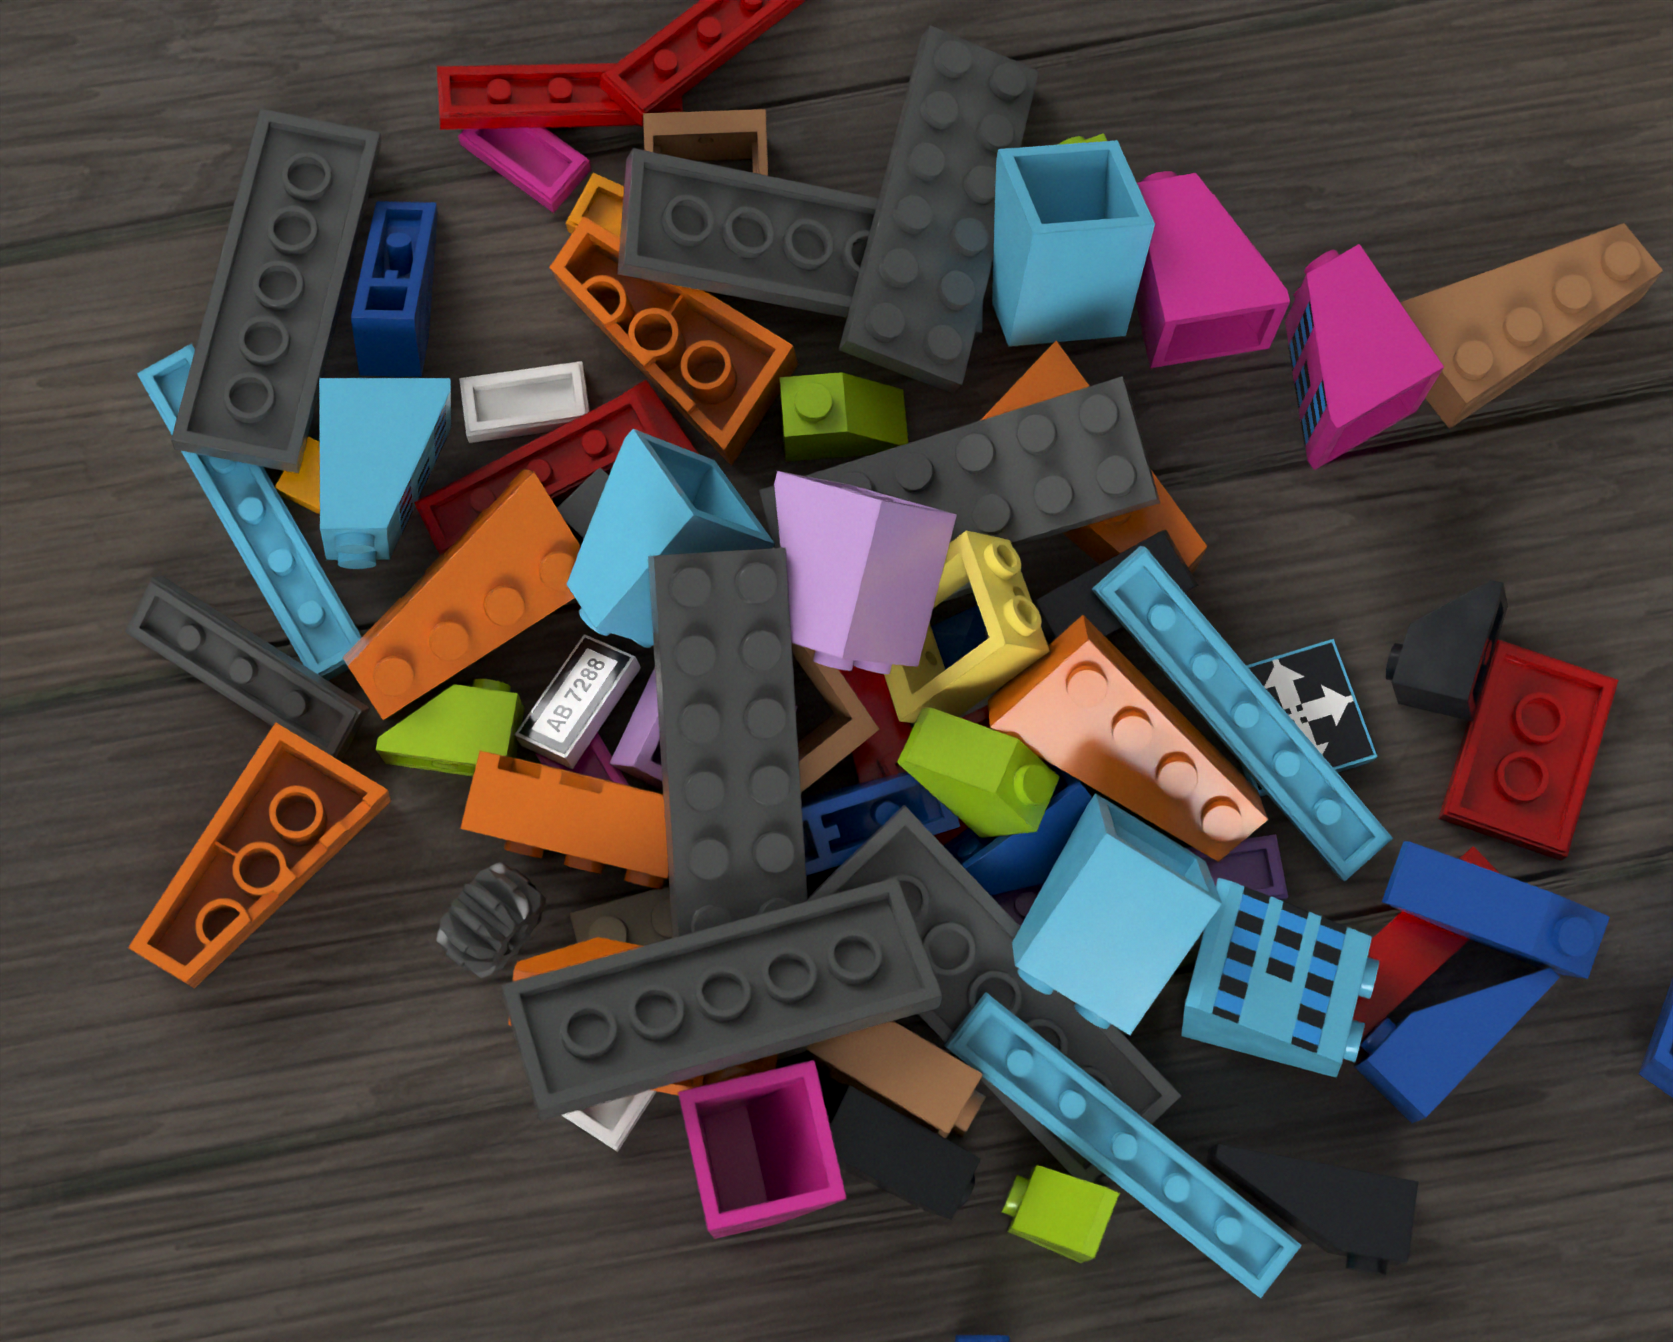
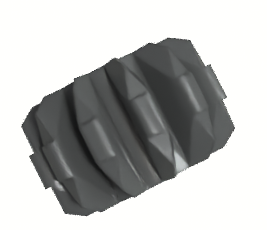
(491, 919)

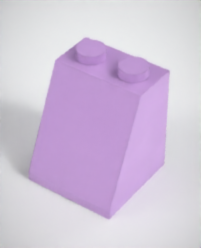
(859, 571)

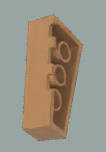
(1526, 314)

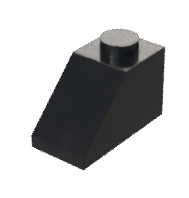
(1449, 653)

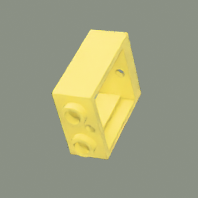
(1010, 622)

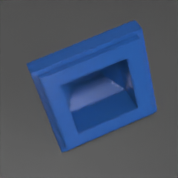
(959, 635)

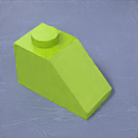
(840, 416)
(455, 727)
(979, 773)
(1059, 1212)

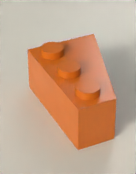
(569, 814)

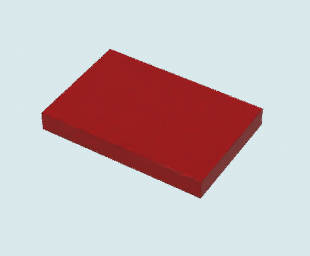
(1529, 751)

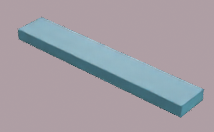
(263, 536)
(1242, 713)
(1122, 1145)

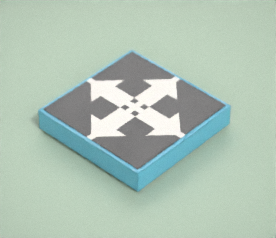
(1320, 701)

